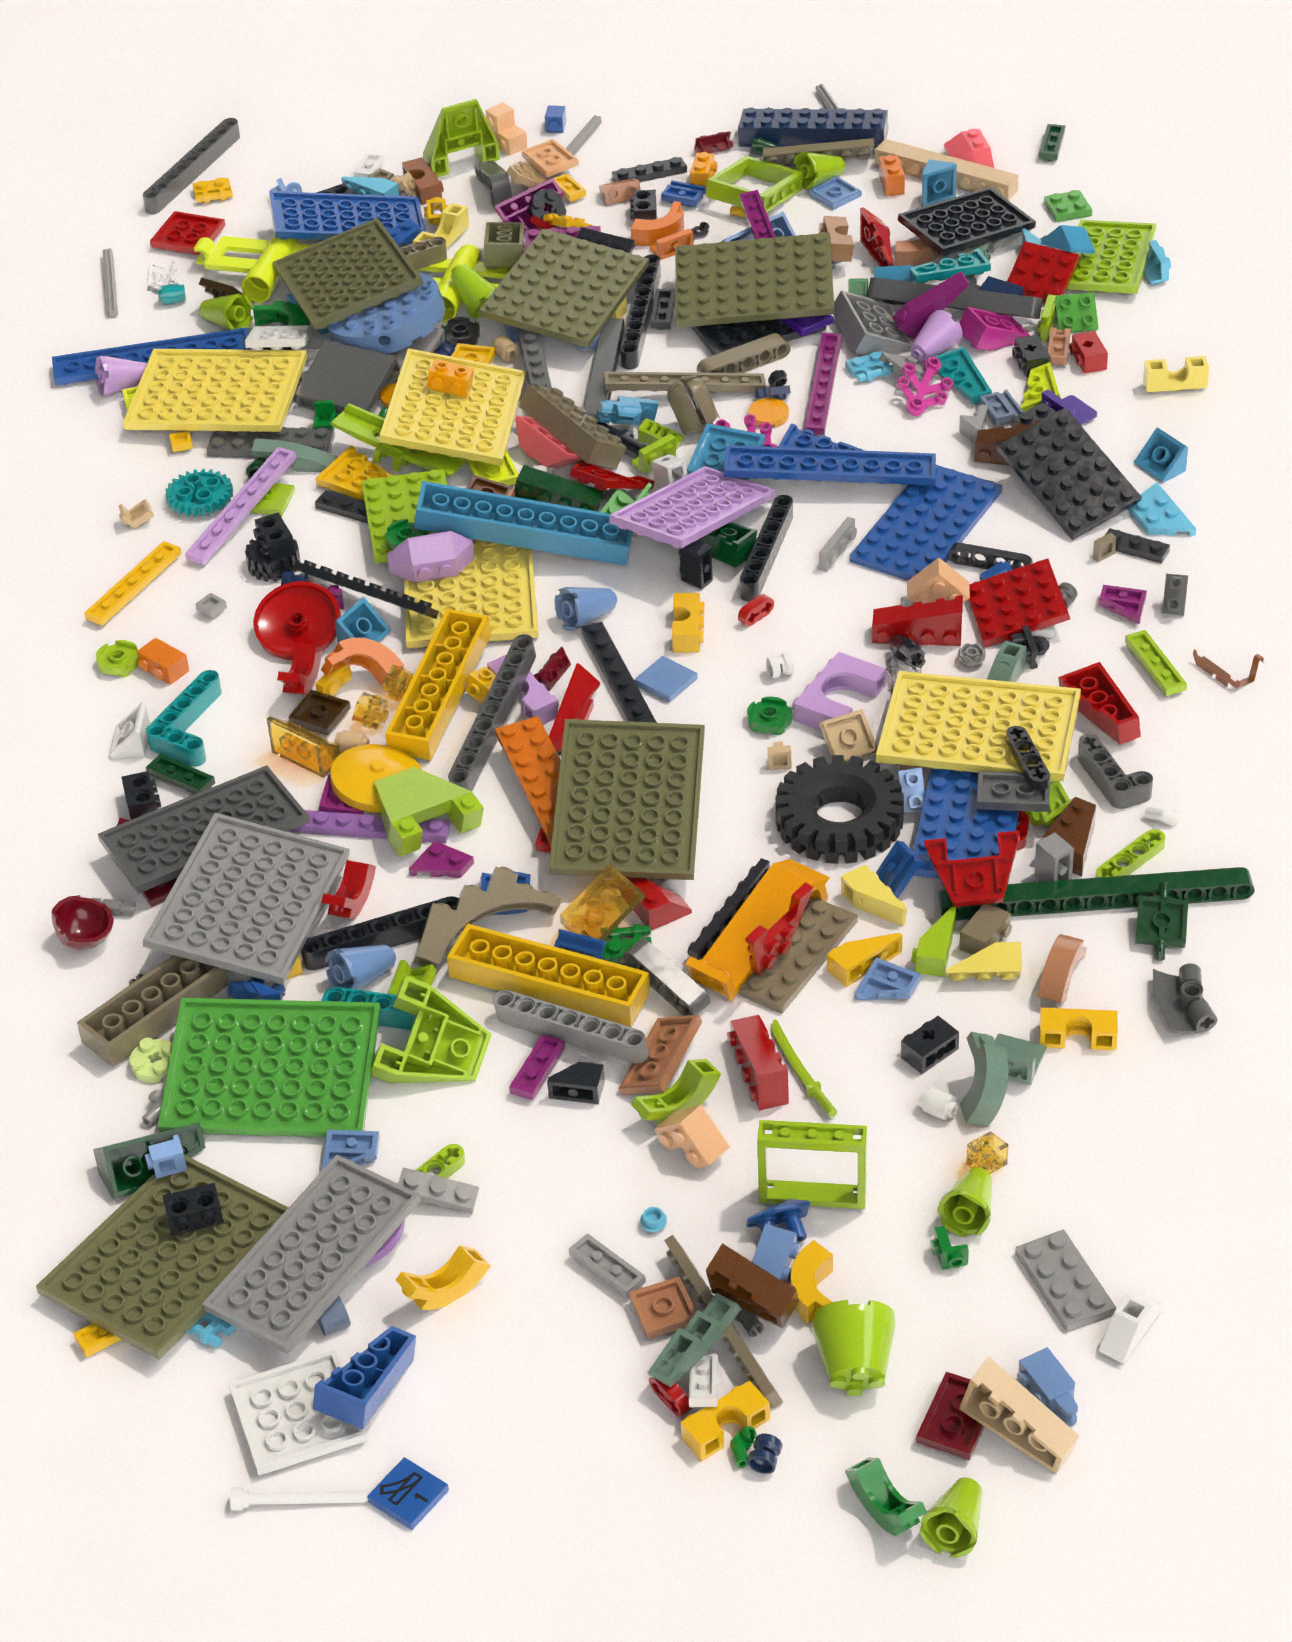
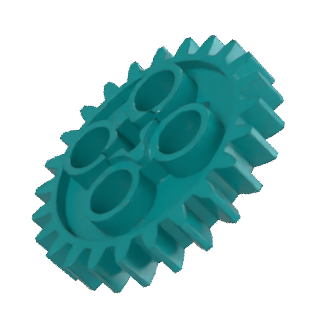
(199, 492)

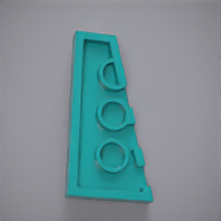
(967, 264)
(964, 374)

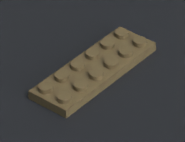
(844, 149)
(818, 932)

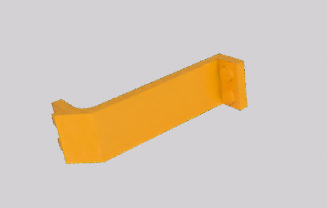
(727, 961)

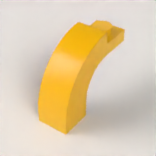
(807, 1272)
(448, 1283)

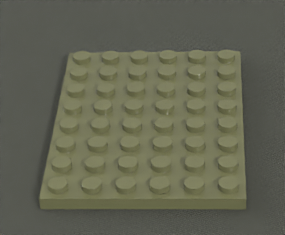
(347, 274)
(753, 280)
(564, 288)
(628, 799)
(150, 1283)

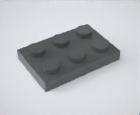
(1010, 793)

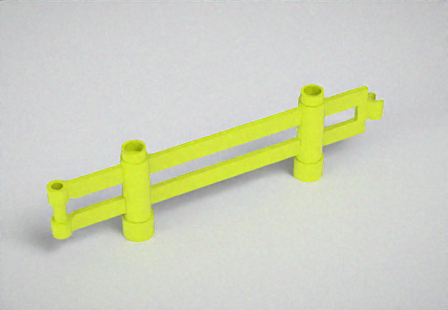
(263, 278)

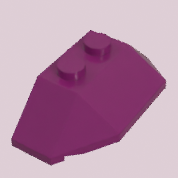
(516, 208)

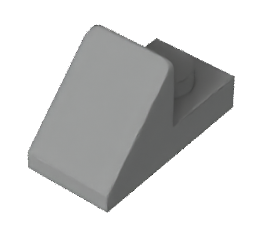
(971, 425)

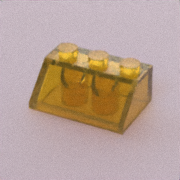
(302, 746)
(602, 905)

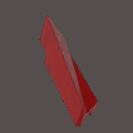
(575, 703)

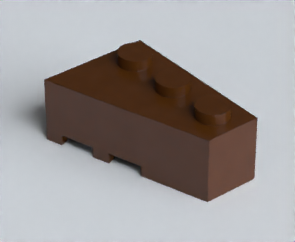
(988, 439)
(1076, 828)
(751, 1287)

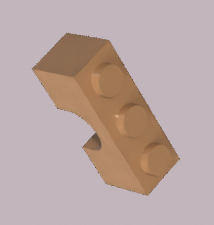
(841, 243)

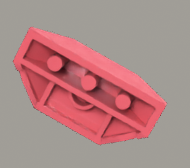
(971, 147)
(542, 445)

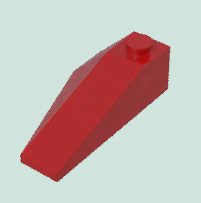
(875, 238)
(660, 903)

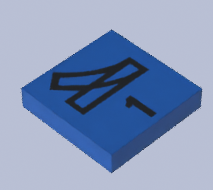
(408, 1493)

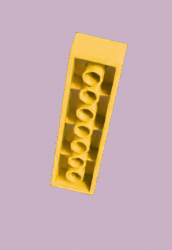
(438, 683)
(549, 974)

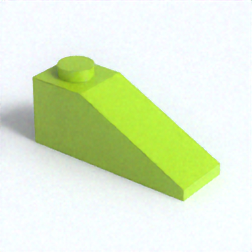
(935, 946)

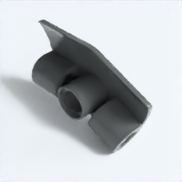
(1182, 1000)

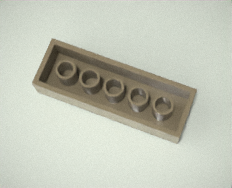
(572, 426)
(147, 1007)

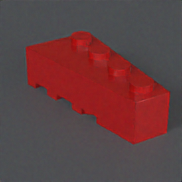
(922, 623)
(759, 1062)

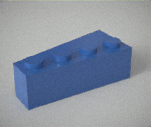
(366, 1381)

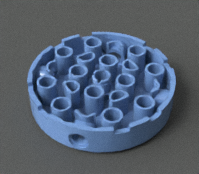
(393, 322)

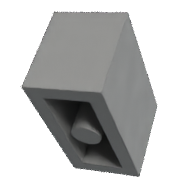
(1053, 859)

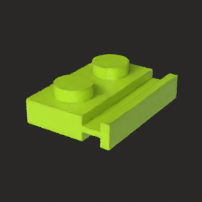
(1047, 318)

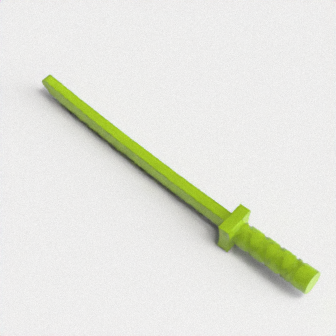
(812, 1088)

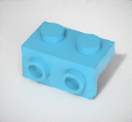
(1157, 265)

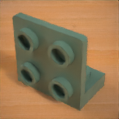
(1023, 1057)

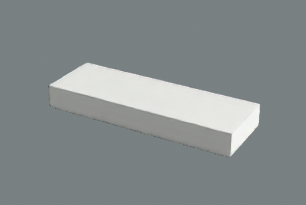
(704, 1382)

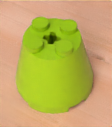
(854, 1343)

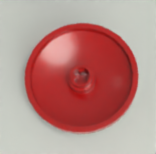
(294, 615)

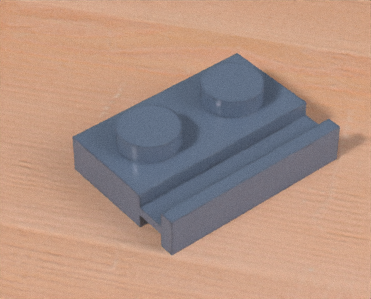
(1001, 406)

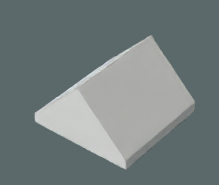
(130, 734)

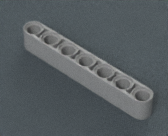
(571, 1026)

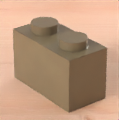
(985, 929)

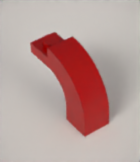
(303, 669)
(352, 891)

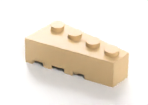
(1017, 1416)

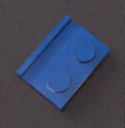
(683, 192)
(898, 868)
(580, 944)

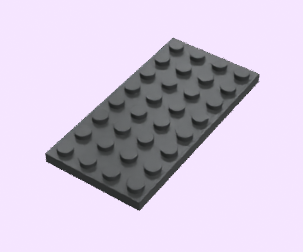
(160, 842)

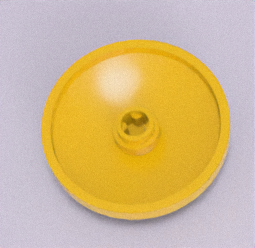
(360, 766)

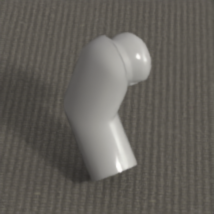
(156, 1102)

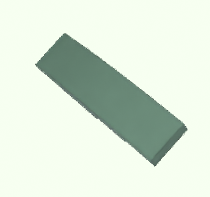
(307, 459)
(694, 1341)

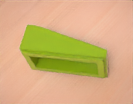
(652, 431)

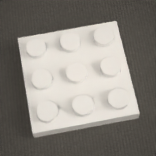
(279, 337)

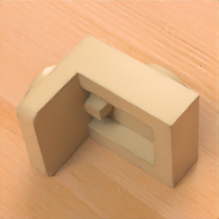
(405, 182)
(136, 515)

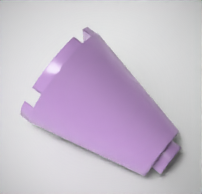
(936, 336)
(117, 374)

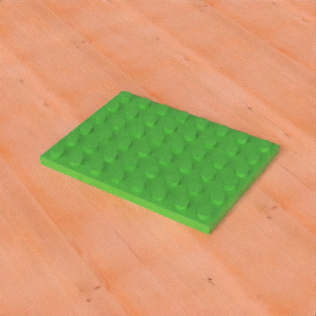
(270, 1066)

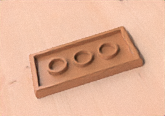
(666, 1046)

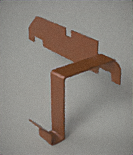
(1224, 677)

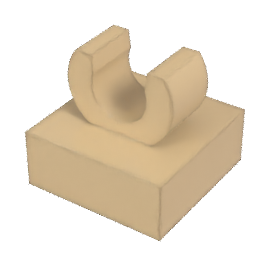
(779, 756)

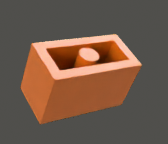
(891, 175)
(162, 661)

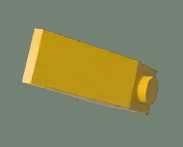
(854, 958)

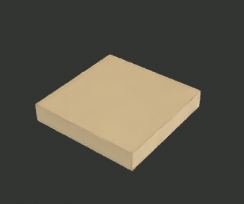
(849, 735)

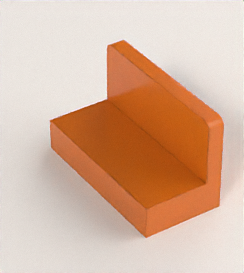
(666, 246)

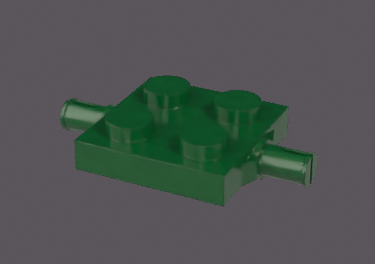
(1161, 921)

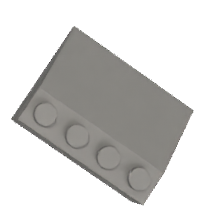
(869, 325)

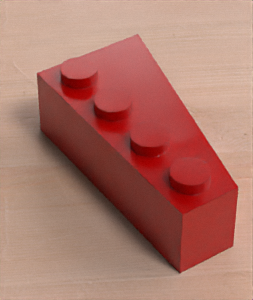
(1103, 702)

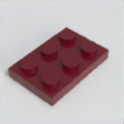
(947, 1426)

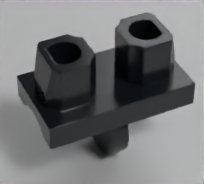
(1034, 646)

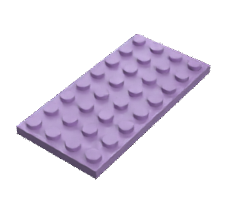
(691, 507)

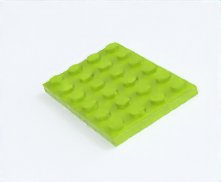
(1118, 257)
(393, 500)

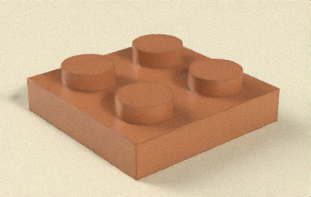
(662, 1307)

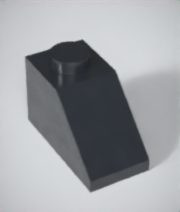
(578, 1083)

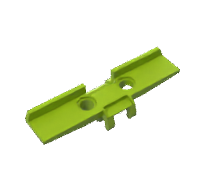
(367, 426)

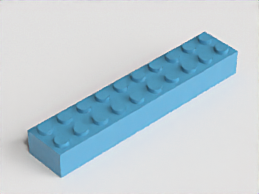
(521, 523)

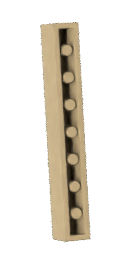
(969, 174)

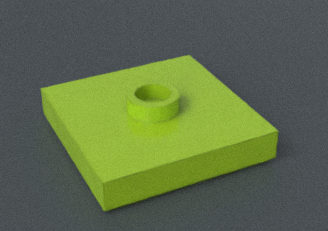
(275, 500)

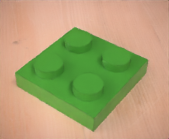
(1067, 205)

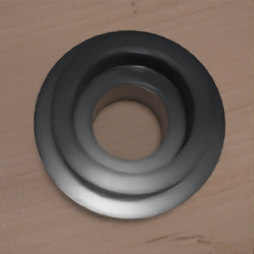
(777, 378)

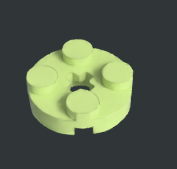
(147, 1051)

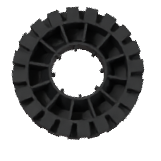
(825, 783)

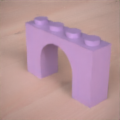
(841, 673)

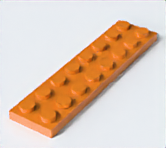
(534, 766)

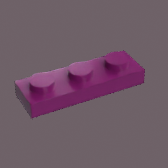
(537, 1067)

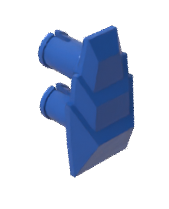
(255, 989)
(787, 1212)

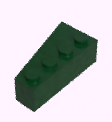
(553, 489)
(731, 543)

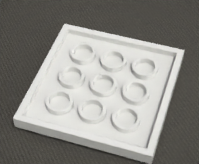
(280, 1415)

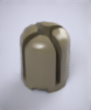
(692, 405)

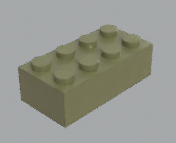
(503, 244)

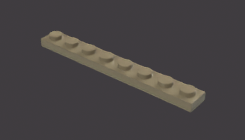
(663, 380)
(739, 1348)

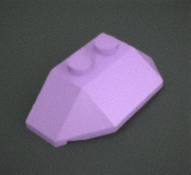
(431, 556)

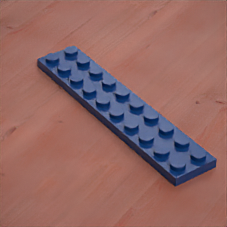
(81, 365)
(830, 465)

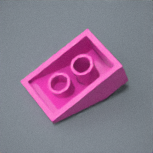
(990, 329)

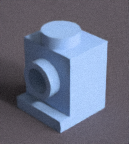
(166, 1158)

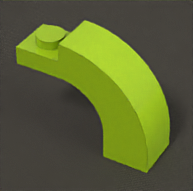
(690, 1090)

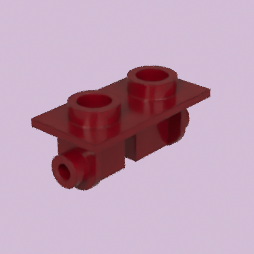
(707, 143)
(553, 668)

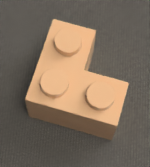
(502, 122)
(937, 582)
(696, 1135)

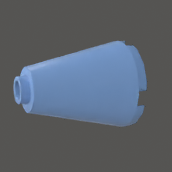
(582, 605)
(358, 965)

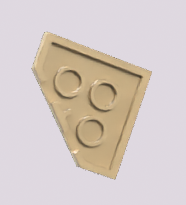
(525, 174)

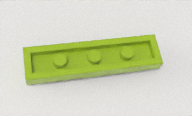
(1155, 663)

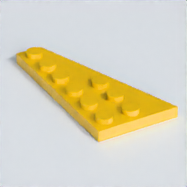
(347, 471)

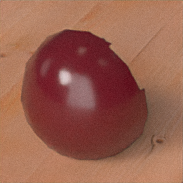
(81, 922)

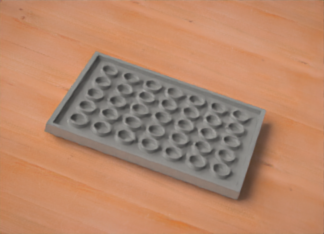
(247, 898)

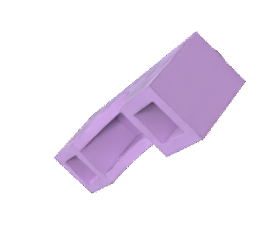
(536, 699)

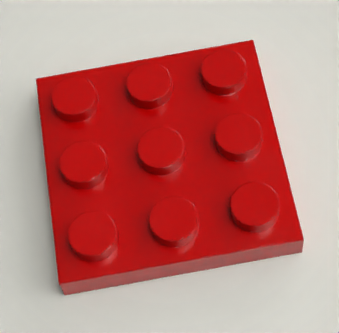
(184, 230)
(1043, 270)

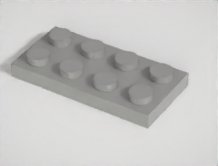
(1065, 1280)

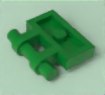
(616, 948)

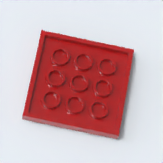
(1017, 600)

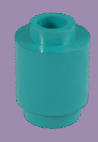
(172, 293)

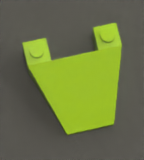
(457, 129)
(417, 797)
(440, 1044)

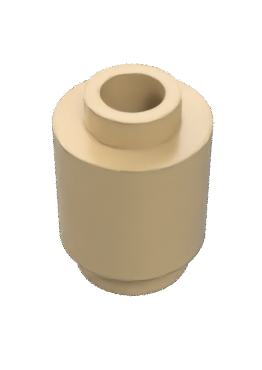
(505, 348)
(350, 739)

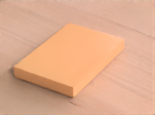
(550, 158)

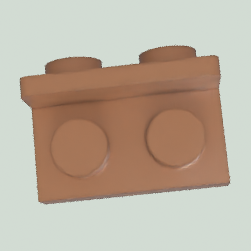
(619, 191)

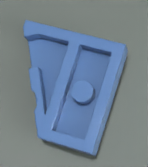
(887, 981)
(351, 1144)

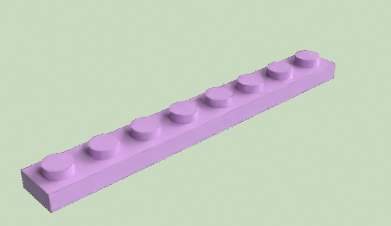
(240, 506)

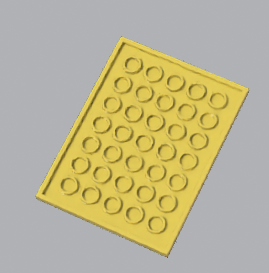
(216, 390)
(450, 424)
(492, 585)
(965, 722)

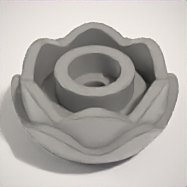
(971, 655)

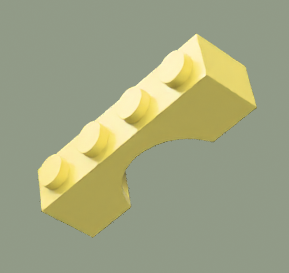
(452, 224)

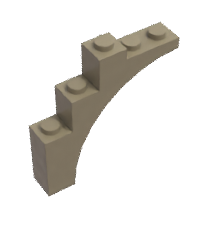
(473, 904)

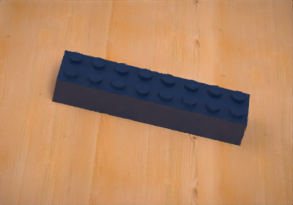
(812, 126)

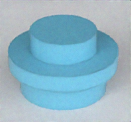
(653, 1219)

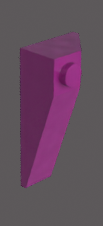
(916, 312)

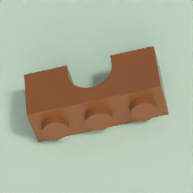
(425, 180)

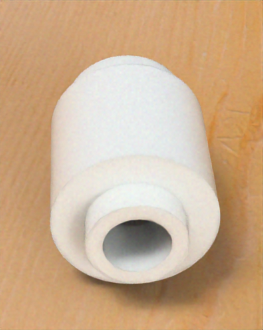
(938, 1103)

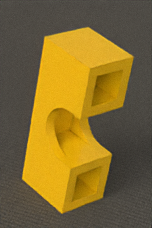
(687, 622)
(1097, 1025)
(741, 1406)

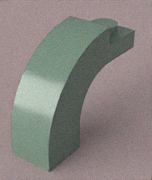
(989, 1080)

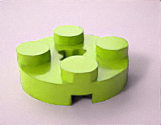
(109, 658)

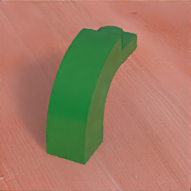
(279, 312)
(882, 1499)

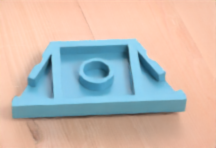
(1160, 514)

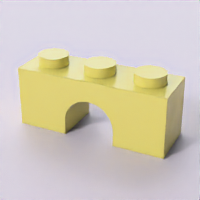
(1191, 376)

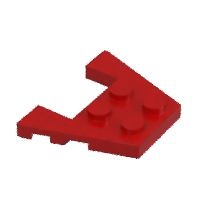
(606, 479)
(975, 879)
(770, 944)

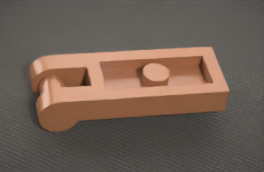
(1059, 346)

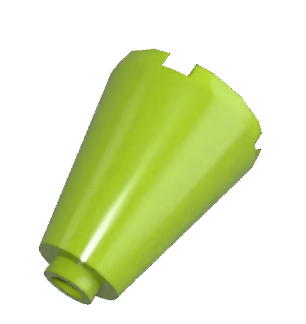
(818, 168)
(472, 288)
(228, 311)
(968, 1204)
(954, 1519)

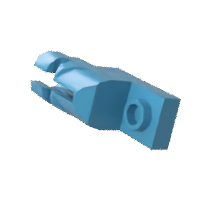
(627, 410)

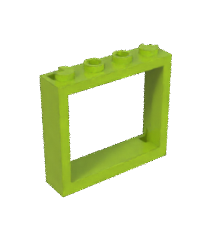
(786, 181)
(818, 1138)

